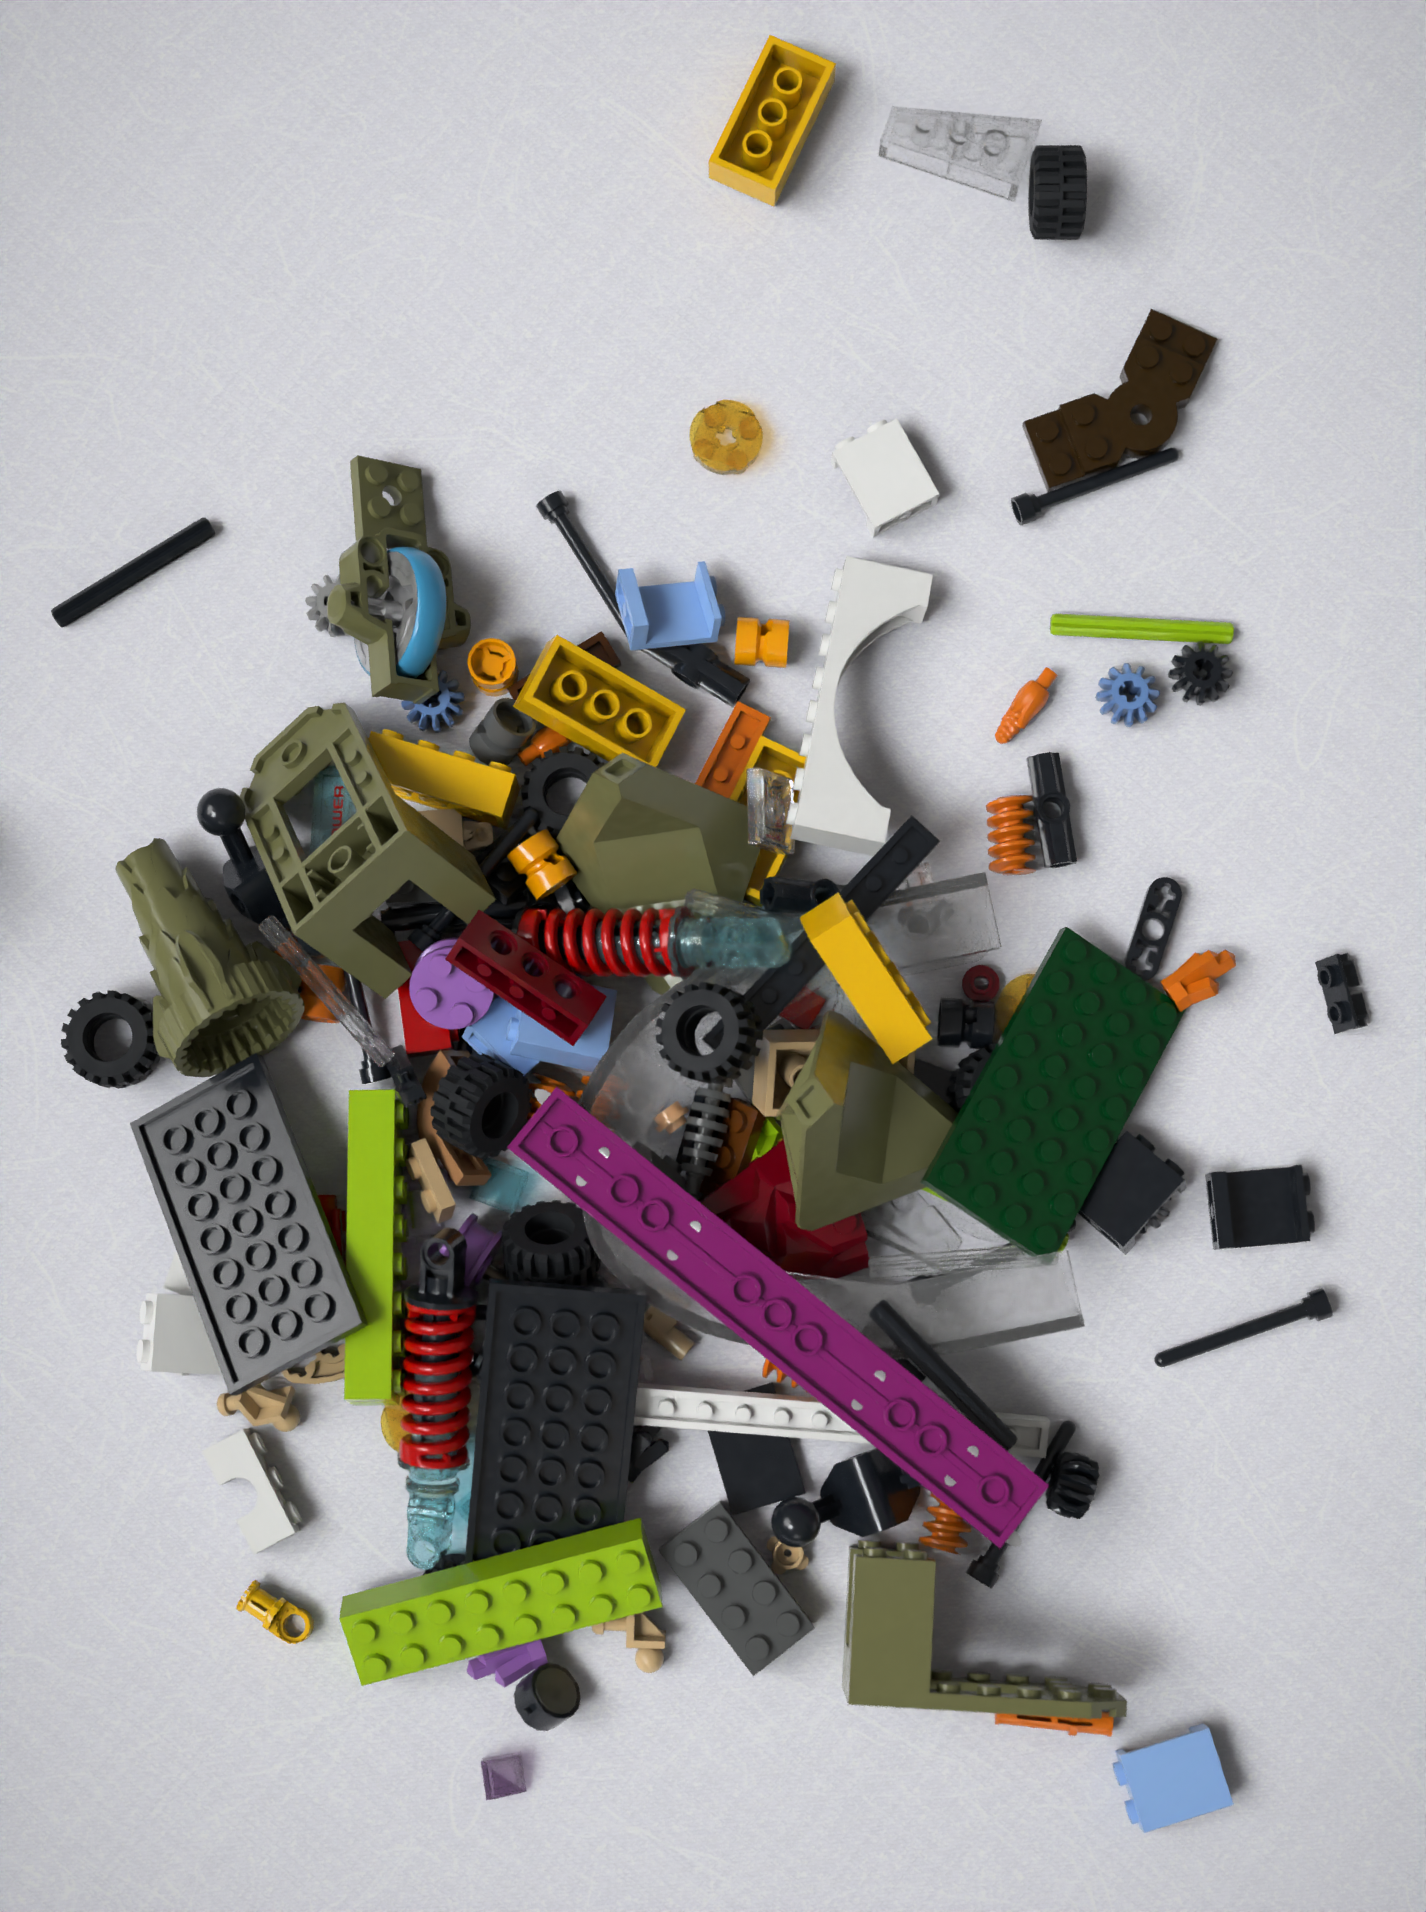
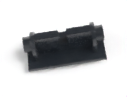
(1336, 976)

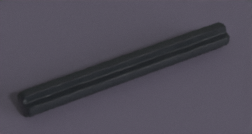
(133, 572)
(941, 1374)

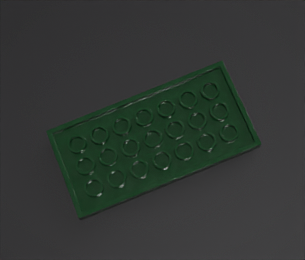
(1053, 1096)

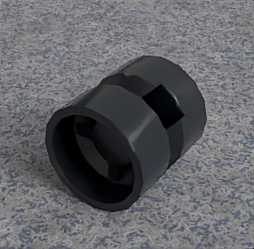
(952, 1019)

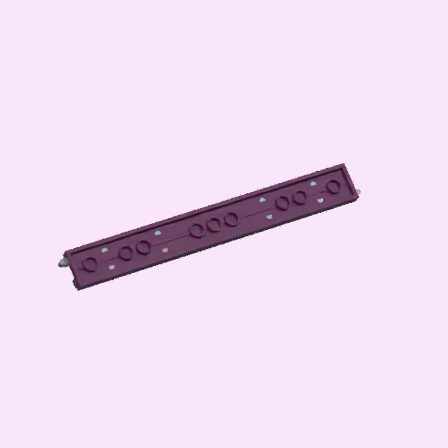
(778, 1317)

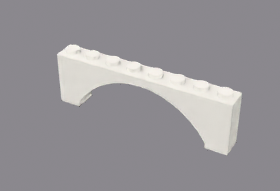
(831, 801)

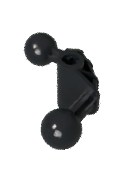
(244, 875)
(858, 1496)

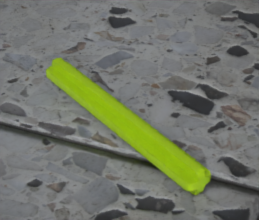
(1141, 628)

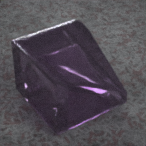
(503, 1775)

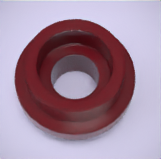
(980, 971)

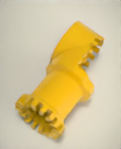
(274, 1612)

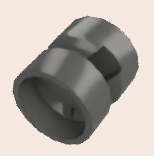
(501, 733)

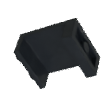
(1130, 1190)
(1259, 1207)

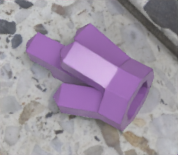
(508, 1663)

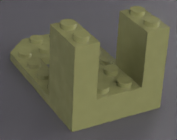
(363, 862)
(891, 1649)

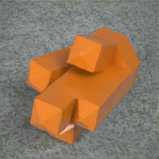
(1196, 978)

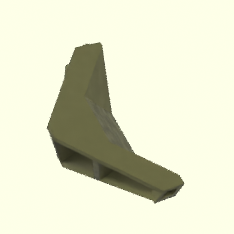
(653, 837)
(857, 1127)

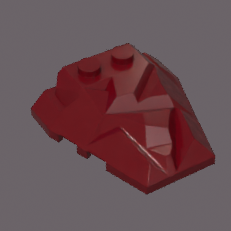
(763, 1211)

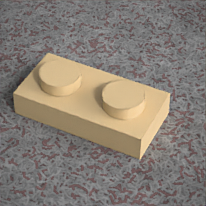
(435, 1193)

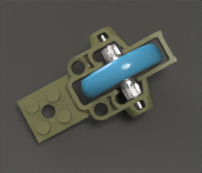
(395, 589)

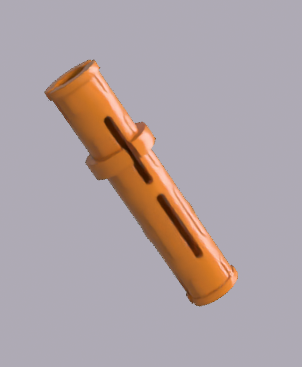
(1098, 1726)

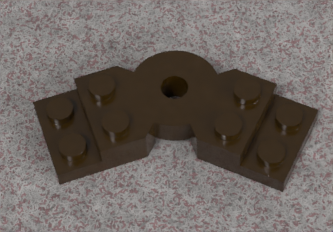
(1096, 431)

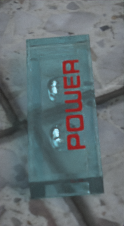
(330, 806)

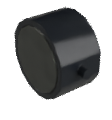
(547, 1697)

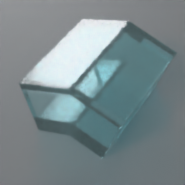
(503, 1187)

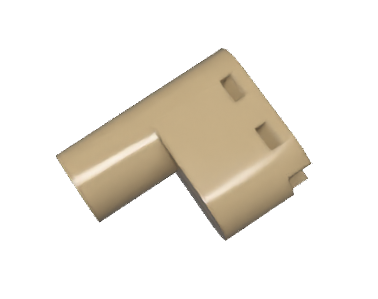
(662, 1330)

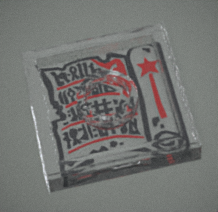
(768, 809)

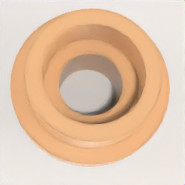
(671, 1118)

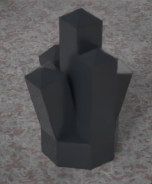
(642, 1457)

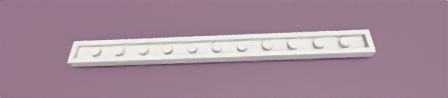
(785, 1416)

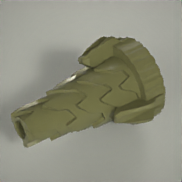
(215, 992)

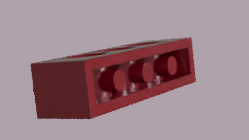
(526, 977)

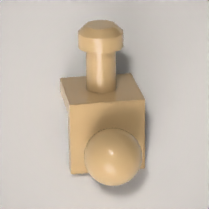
(263, 1407)
(641, 1634)

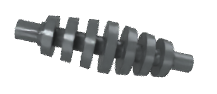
(703, 1138)

